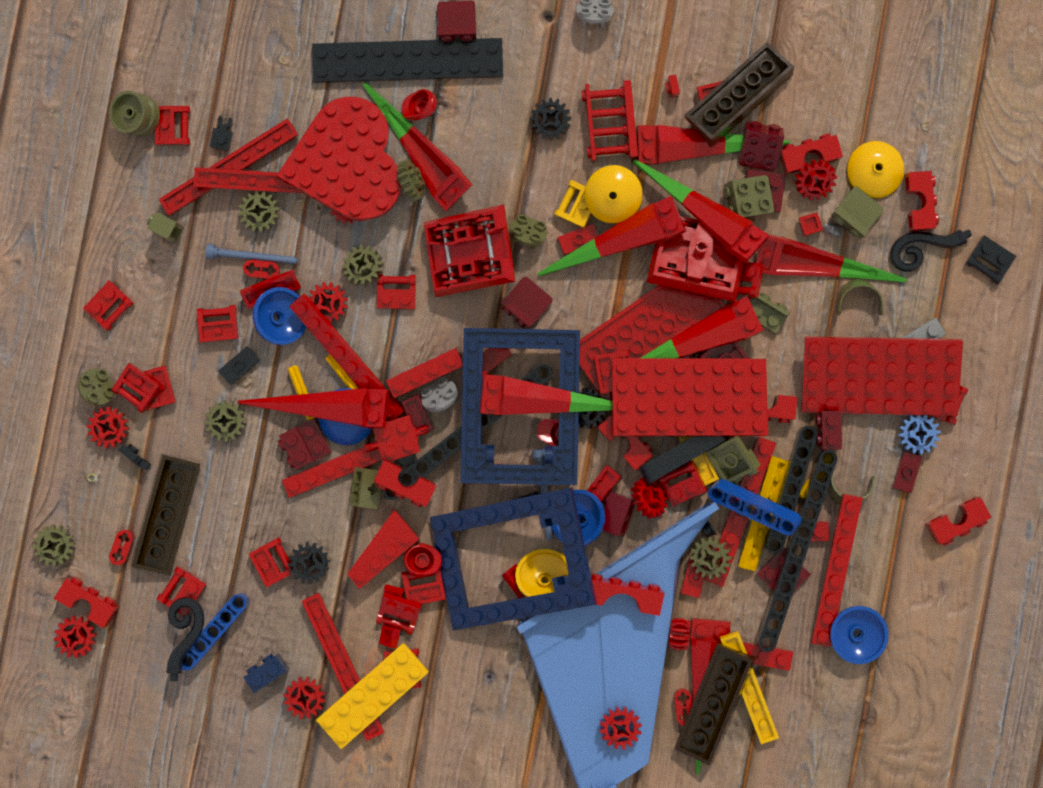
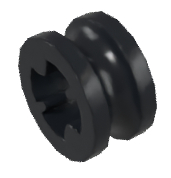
(709, 530)

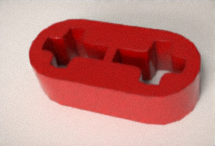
(262, 265)
(117, 545)
(678, 704)

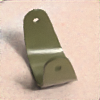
(857, 283)
(836, 496)

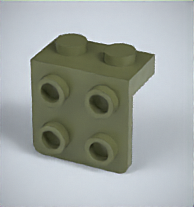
(749, 196)
(857, 212)

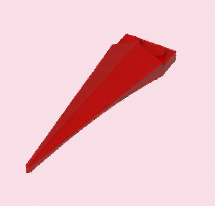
(353, 407)

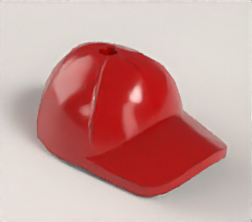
(548, 431)

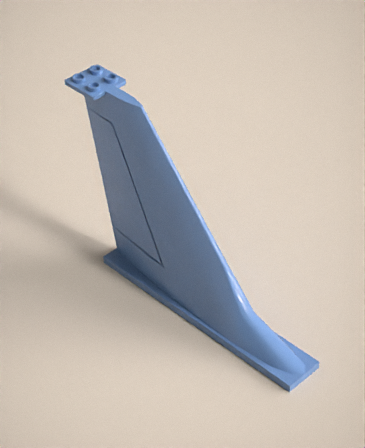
(611, 658)

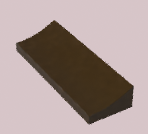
(739, 94)
(165, 514)
(715, 703)

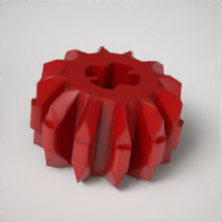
(679, 634)

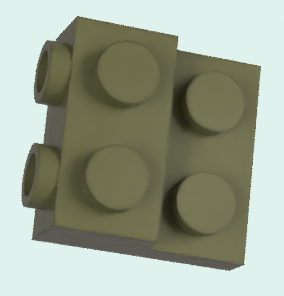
(733, 460)

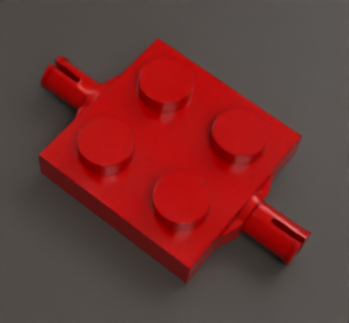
(397, 439)

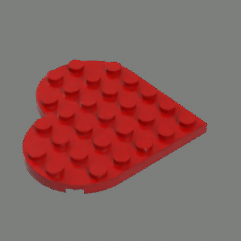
(345, 161)

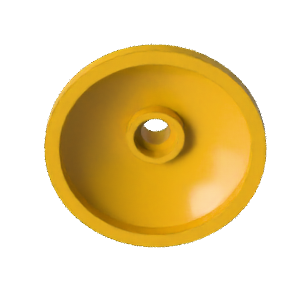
(862, 170)
(617, 180)
(539, 566)

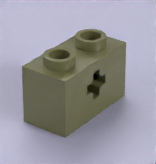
(164, 227)
(364, 489)

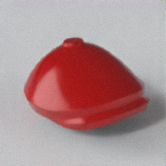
(419, 105)
(422, 560)

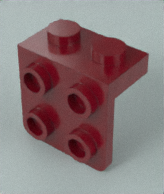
(456, 20)
(761, 146)
(526, 302)

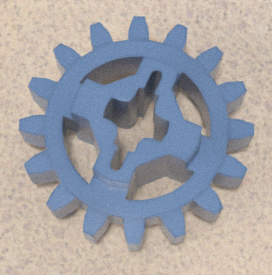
(919, 441)

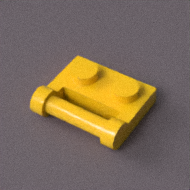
(579, 213)

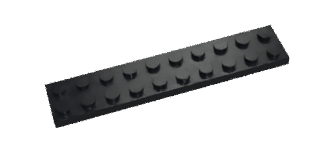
(407, 60)

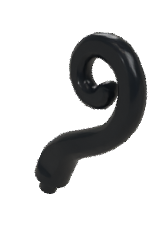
(947, 241)
(175, 660)

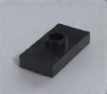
(239, 365)

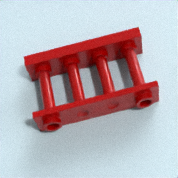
(626, 111)

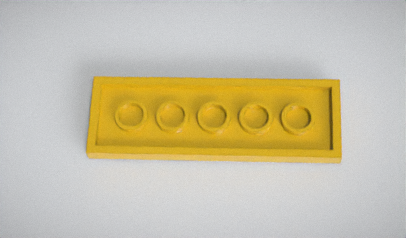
(372, 695)

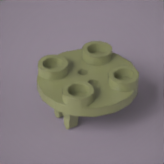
(528, 231)
(93, 378)

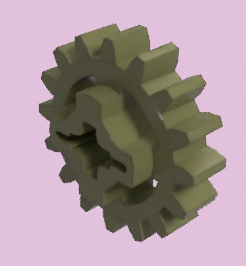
(411, 180)
(250, 212)
(360, 258)
(225, 429)
(56, 552)
(714, 564)

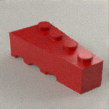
(384, 548)

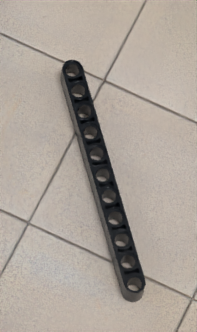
(457, 434)
(798, 560)

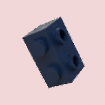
(267, 672)

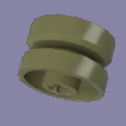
(134, 113)

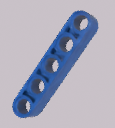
(764, 507)
(222, 626)

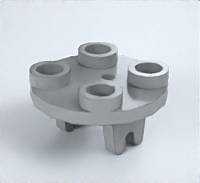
(594, 11)
(439, 395)

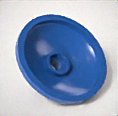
(287, 327)
(343, 433)
(592, 510)
(871, 638)

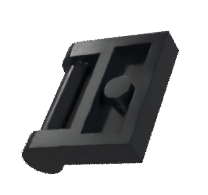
(993, 254)

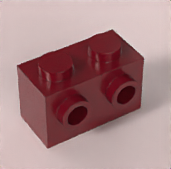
(829, 430)
(617, 513)

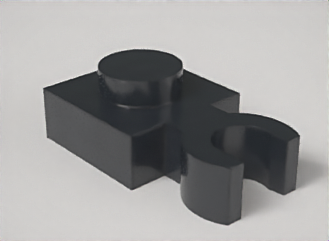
(221, 137)
(131, 453)

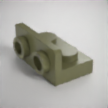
(769, 314)

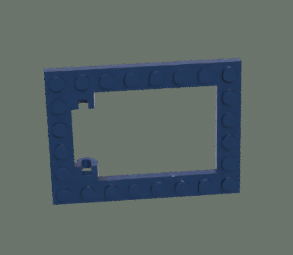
(477, 459)
(553, 509)

